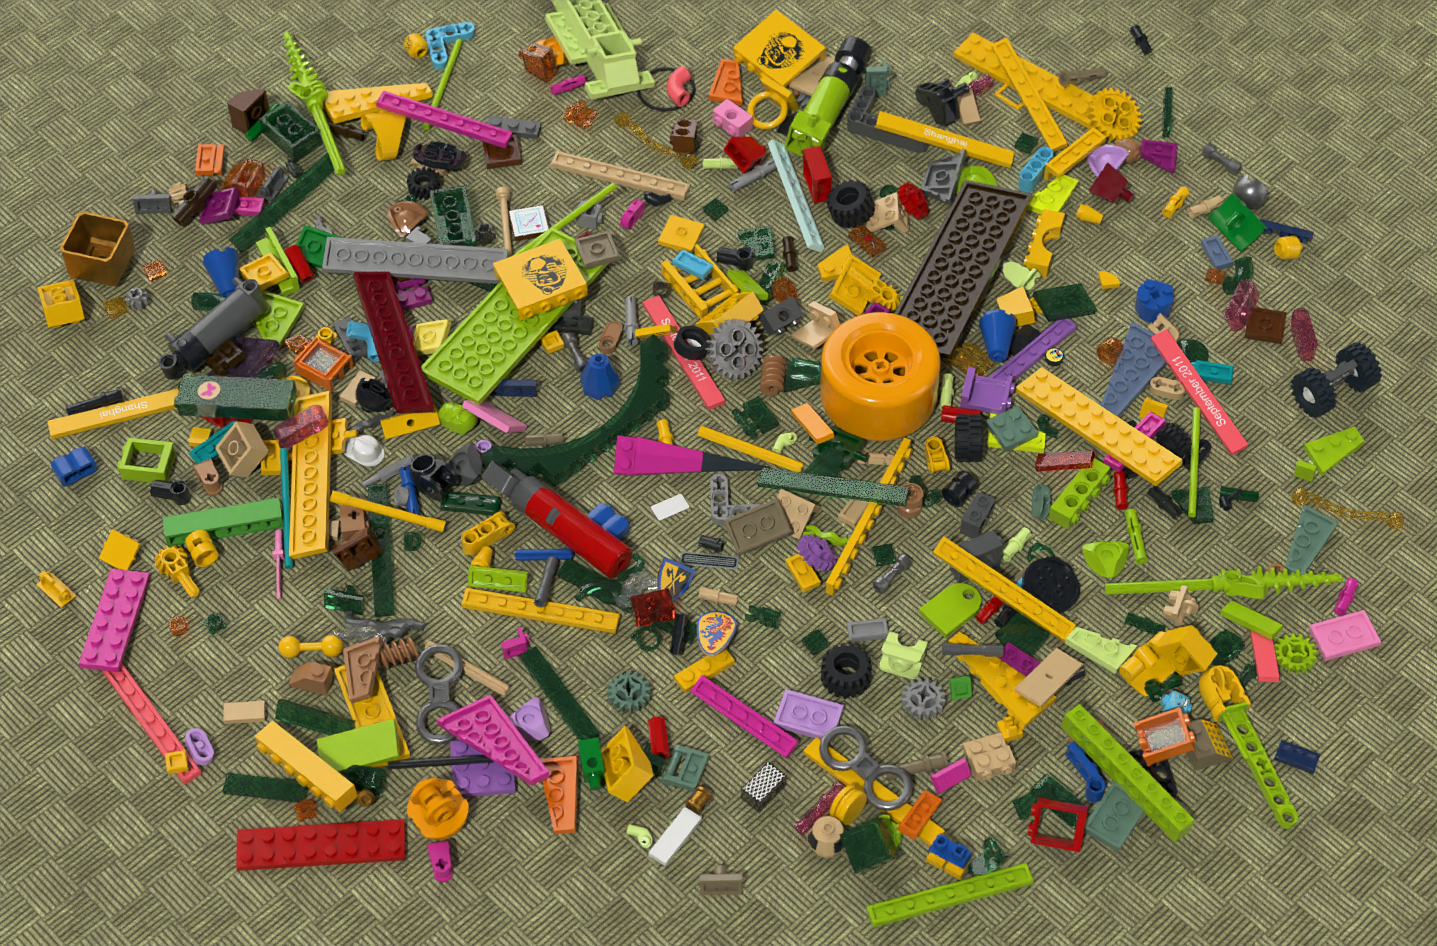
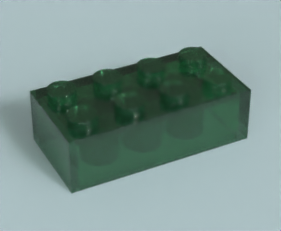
(452, 217)

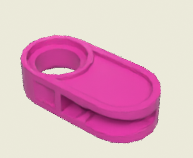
(632, 214)

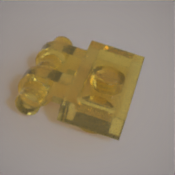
(964, 358)

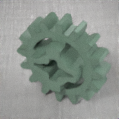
(618, 692)

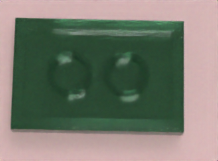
(1064, 302)

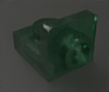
(656, 761)

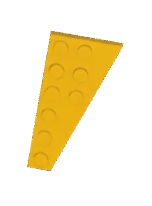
(353, 103)
(1000, 682)

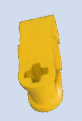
(486, 533)

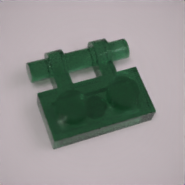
(759, 414)

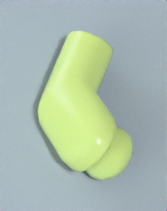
(967, 78)
(783, 441)
(642, 835)

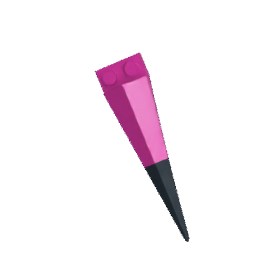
(650, 457)

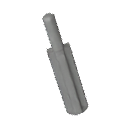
(389, 471)

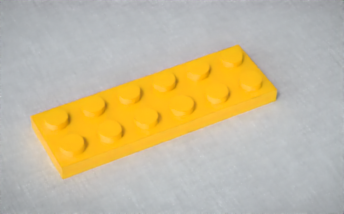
(372, 710)

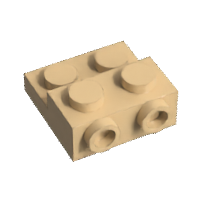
(989, 757)

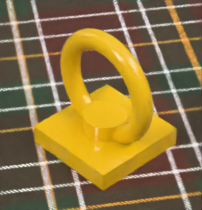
(779, 96)

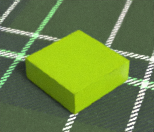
(1305, 470)

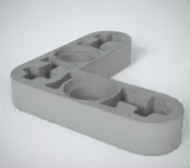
(727, 510)

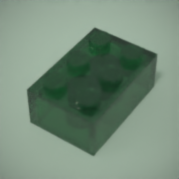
(291, 131)

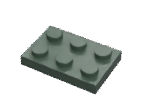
(1113, 818)

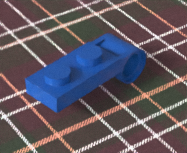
(1088, 771)

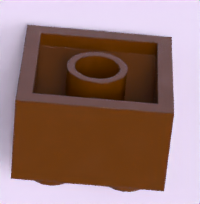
(247, 108)

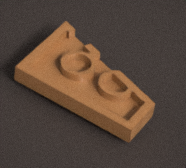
(361, 668)

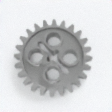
(744, 361)

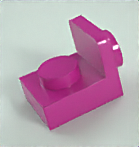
(515, 647)

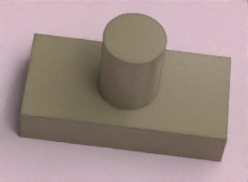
(720, 882)

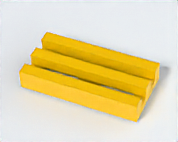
(659, 330)

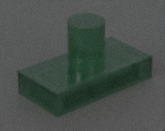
(344, 600)

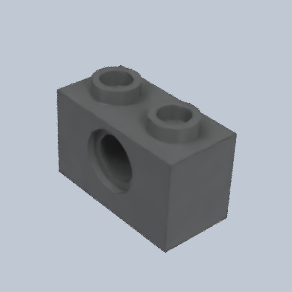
(787, 308)

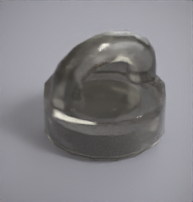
(657, 285)

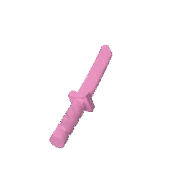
(278, 556)

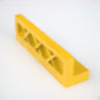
(1074, 154)

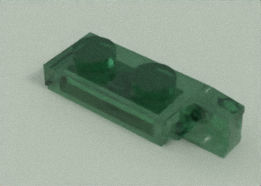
(771, 272)

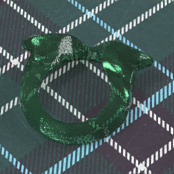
(1037, 546)
(638, 638)

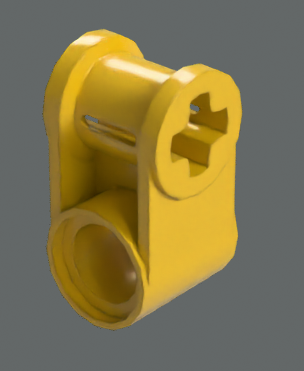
(936, 458)

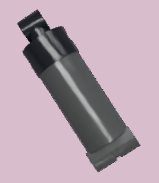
(213, 329)

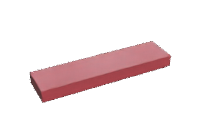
(1264, 658)

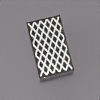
(763, 787)

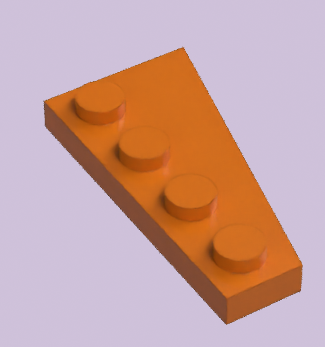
(562, 792)

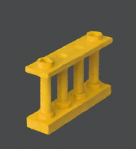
(691, 296)

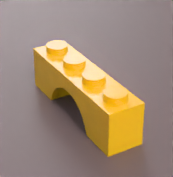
(1049, 228)

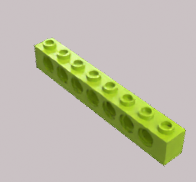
(1127, 773)

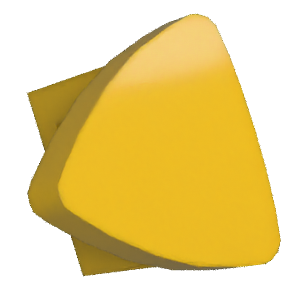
(1153, 406)

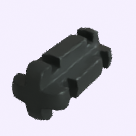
(293, 168)

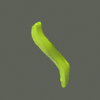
(830, 537)

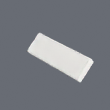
(675, 836)

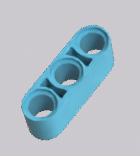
(1034, 169)

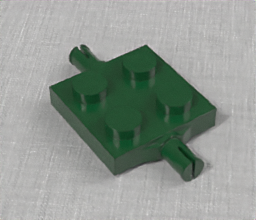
(844, 442)

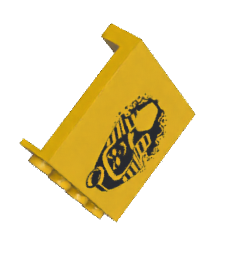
(778, 49)
(541, 279)

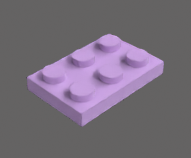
(807, 714)

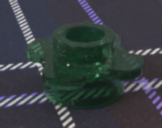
(214, 618)

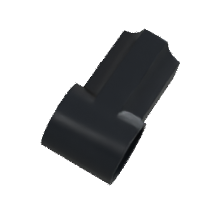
(741, 258)
(174, 491)

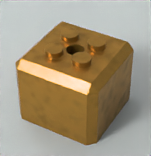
(97, 248)

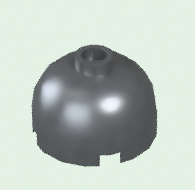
(1250, 192)

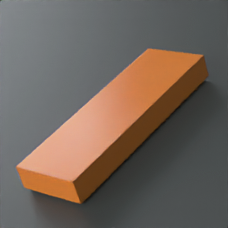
(919, 814)

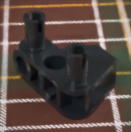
(941, 99)

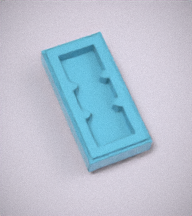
(692, 264)

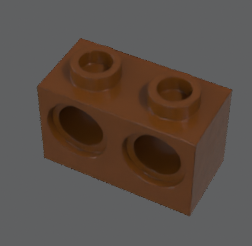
(684, 135)

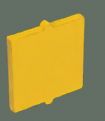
(119, 550)

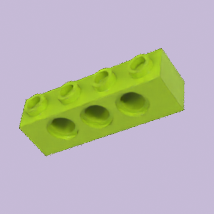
(1089, 484)

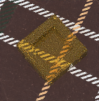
(115, 307)

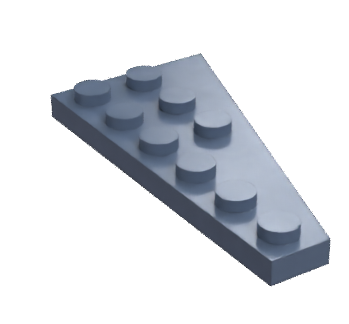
(1132, 370)

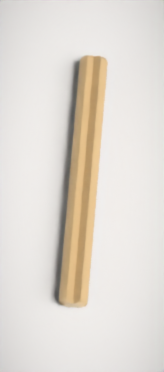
(474, 672)

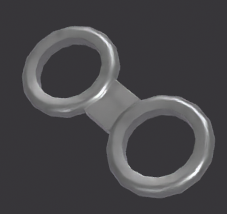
(438, 691)
(865, 768)

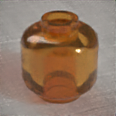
(1109, 350)

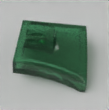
(1023, 634)

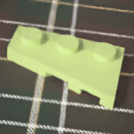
(1101, 650)

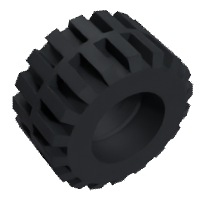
(850, 204)
(968, 437)
(849, 657)

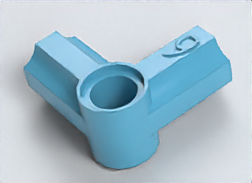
(361, 331)

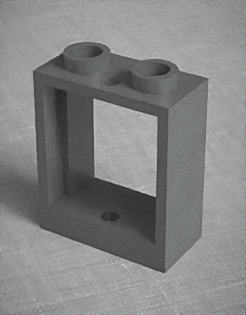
(985, 548)

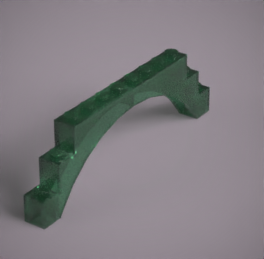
(563, 460)

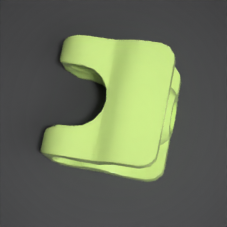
(902, 659)

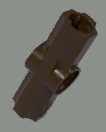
(194, 201)

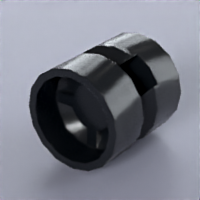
(959, 489)

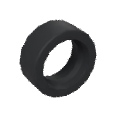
(687, 351)

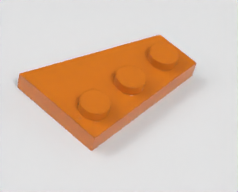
(727, 83)

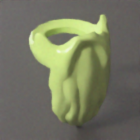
(1020, 275)

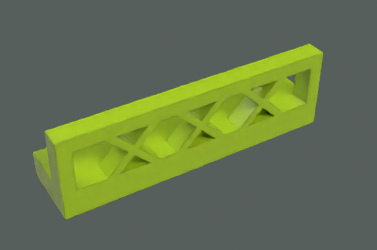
(271, 245)

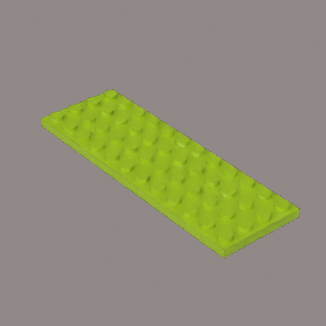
(494, 338)

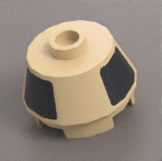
(825, 838)

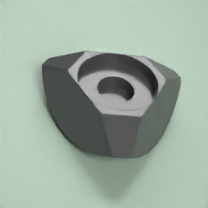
(466, 464)

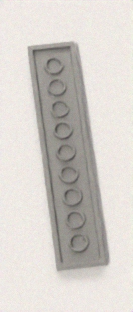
(412, 259)

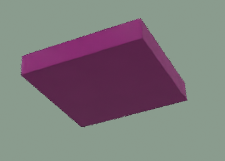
(219, 206)

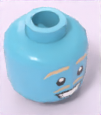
(1176, 700)

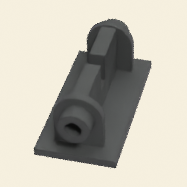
(272, 184)

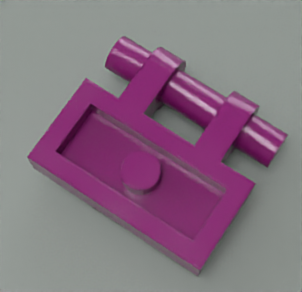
(412, 298)

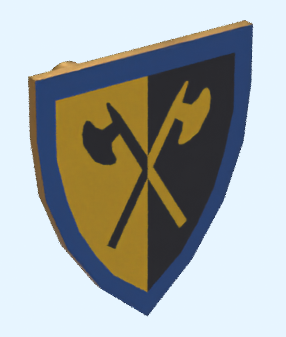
(674, 576)

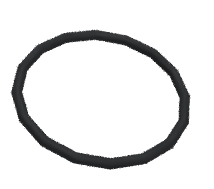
(666, 109)

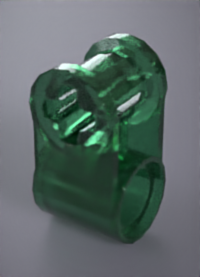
(368, 778)

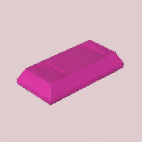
(951, 775)

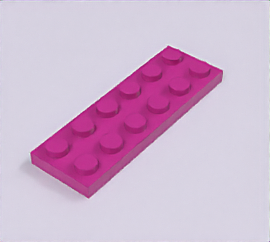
(114, 620)

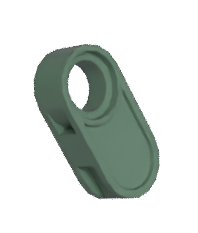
(1040, 502)

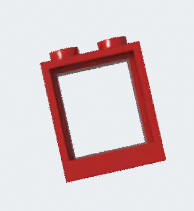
(816, 174)
(1052, 841)

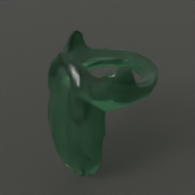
(988, 860)

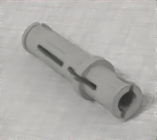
(757, 173)
(631, 321)

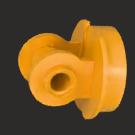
(437, 808)

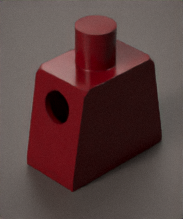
(1111, 186)

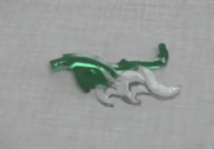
(628, 584)

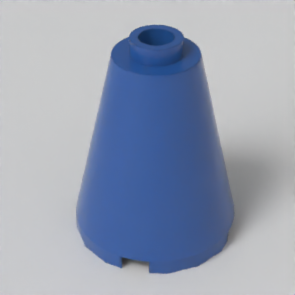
(222, 268)
(997, 333)

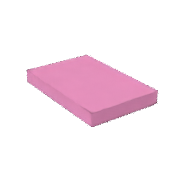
(494, 416)
(1344, 635)

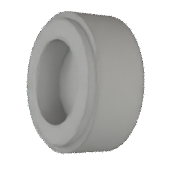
(401, 495)

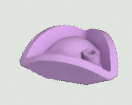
(1107, 153)
(531, 720)

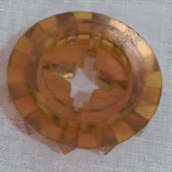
(779, 292)

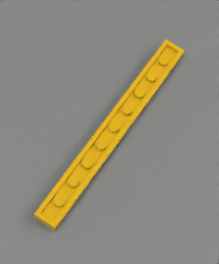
(867, 520)

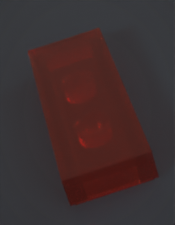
(1064, 460)

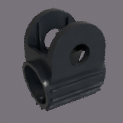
(425, 467)

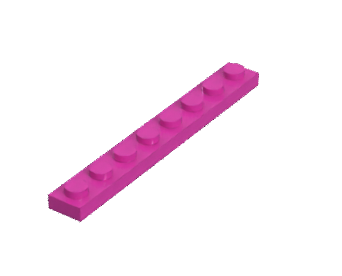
(444, 119)

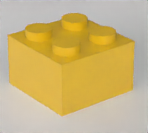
(1186, 650)

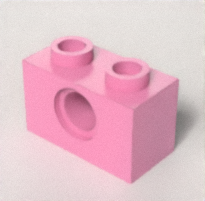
(732, 119)

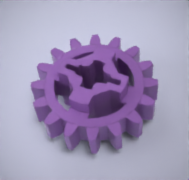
(817, 552)

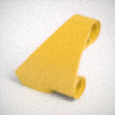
(388, 130)

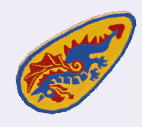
(715, 631)

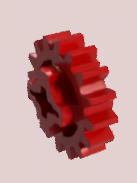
(913, 200)

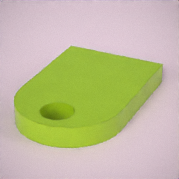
(950, 609)

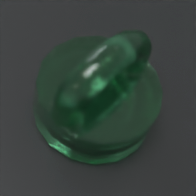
(408, 541)

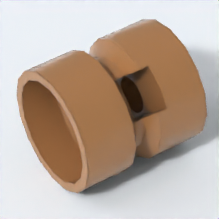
(914, 503)

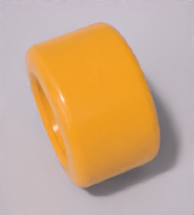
(881, 347)

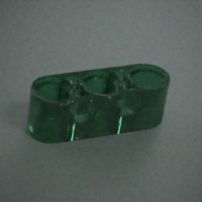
(1062, 795)

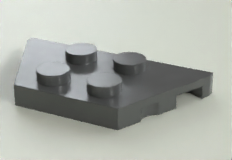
(943, 177)

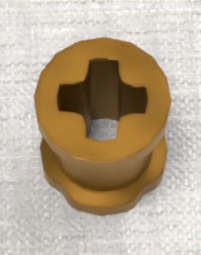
(698, 800)

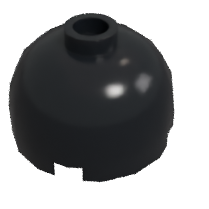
(372, 395)

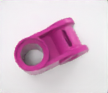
(441, 860)

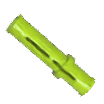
(1134, 529)

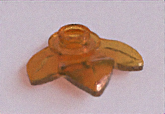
(580, 114)

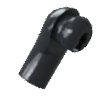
(655, 199)

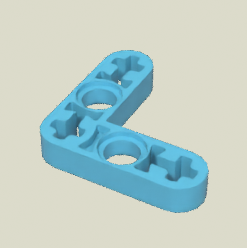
(442, 38)

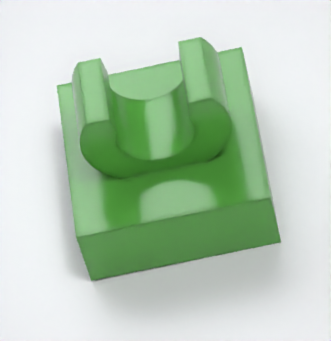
(960, 688)

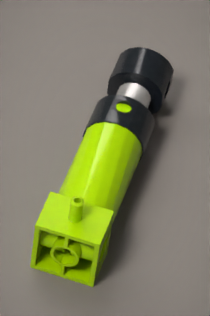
(835, 87)

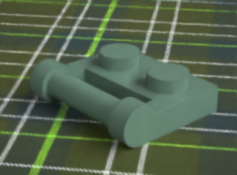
(691, 770)

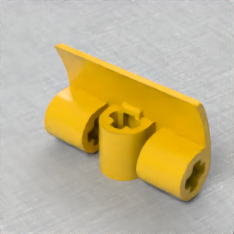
(1146, 665)

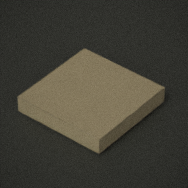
(597, 249)

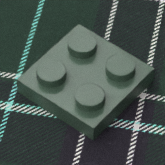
(1011, 428)

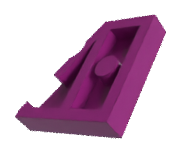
(1159, 153)

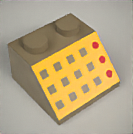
(1210, 745)

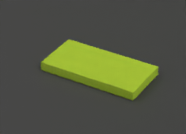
(360, 746)

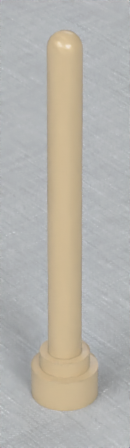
(503, 196)

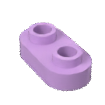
(199, 748)

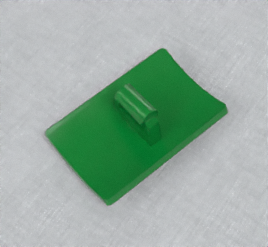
(1237, 222)

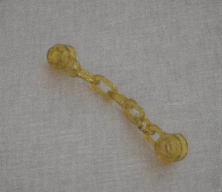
(623, 119)
(1395, 519)

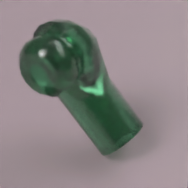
(1044, 426)

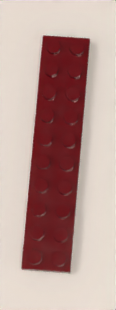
(393, 342)

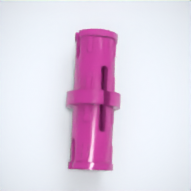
(559, 87)
(1346, 596)

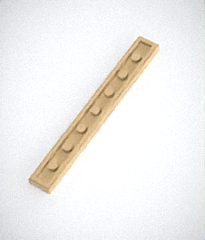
(620, 175)

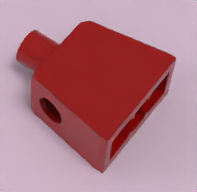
(745, 152)

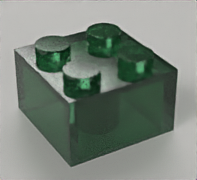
(869, 845)

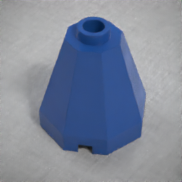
(599, 377)

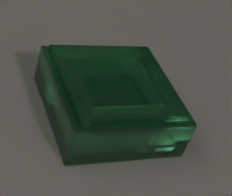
(715, 209)
(815, 642)

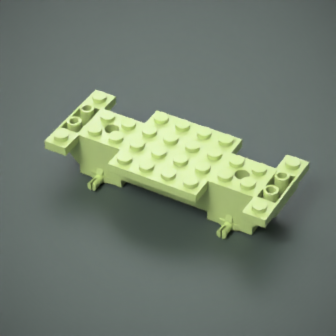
(594, 35)

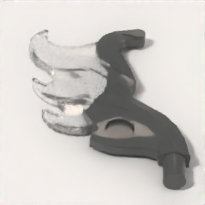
(368, 628)

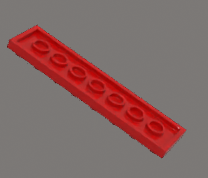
(320, 845)

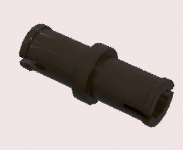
(789, 254)

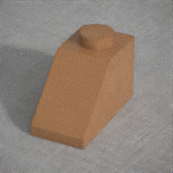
(312, 677)

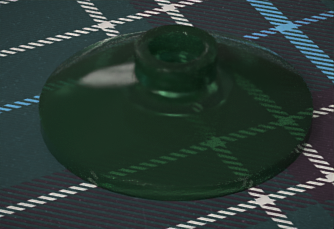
(1198, 350)

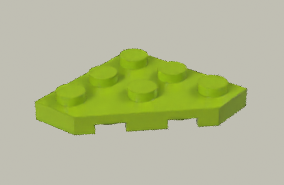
(279, 317)

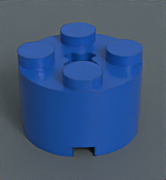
(1154, 298)

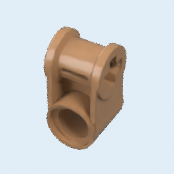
(208, 476)

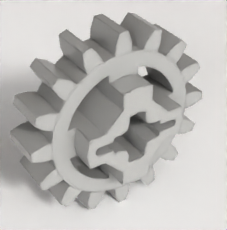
(913, 696)

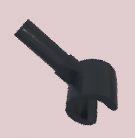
(1225, 501)

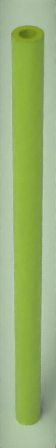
(445, 77)
(592, 201)
(1194, 462)

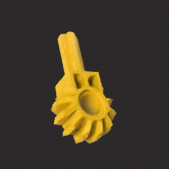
(876, 291)
(177, 569)

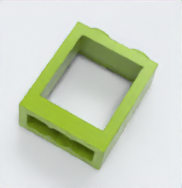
(147, 474)

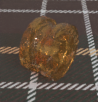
(176, 620)

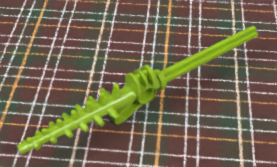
(314, 95)
(1230, 582)

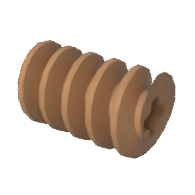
(772, 375)
(397, 652)

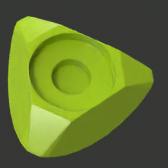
(977, 174)
(1106, 557)

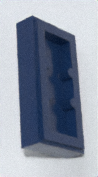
(1297, 757)

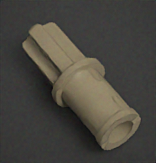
(545, 439)

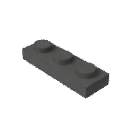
(522, 128)

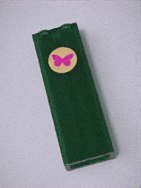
(236, 397)

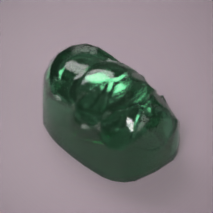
(1227, 646)

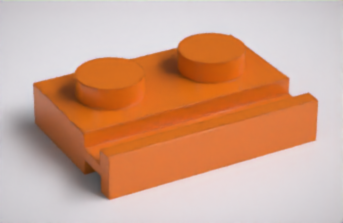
(209, 159)

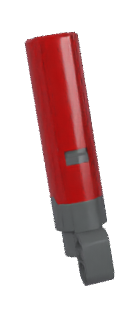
(561, 519)

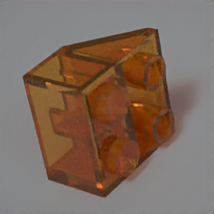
(246, 177)

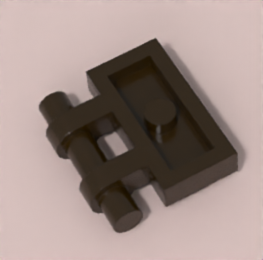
(226, 355)

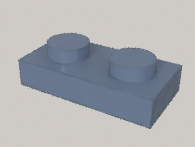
(1216, 252)

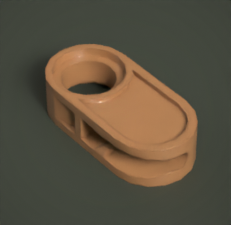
(613, 334)

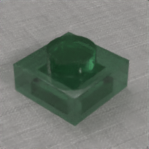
(1026, 143)
(883, 555)

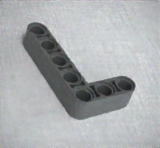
(863, 123)

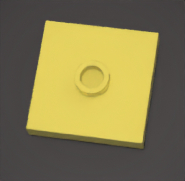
(430, 336)

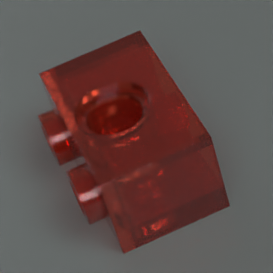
(659, 600)

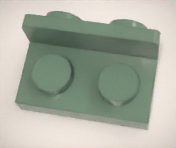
(877, 78)

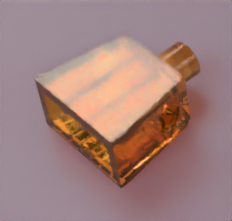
(539, 61)

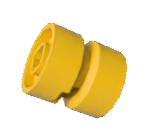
(201, 548)

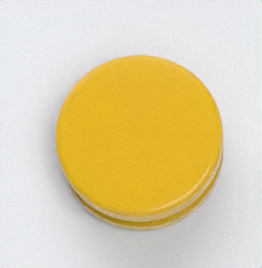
(848, 805)

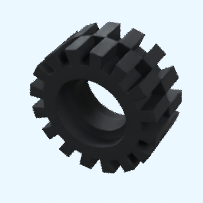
(422, 176)
(1174, 439)

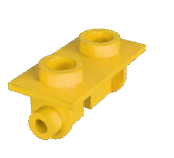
(55, 589)

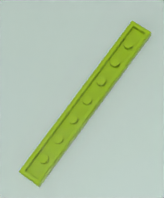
(949, 895)

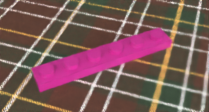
(744, 717)

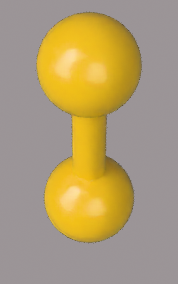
(290, 646)

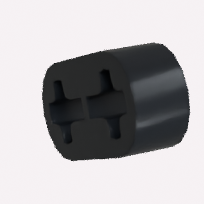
(1202, 455)

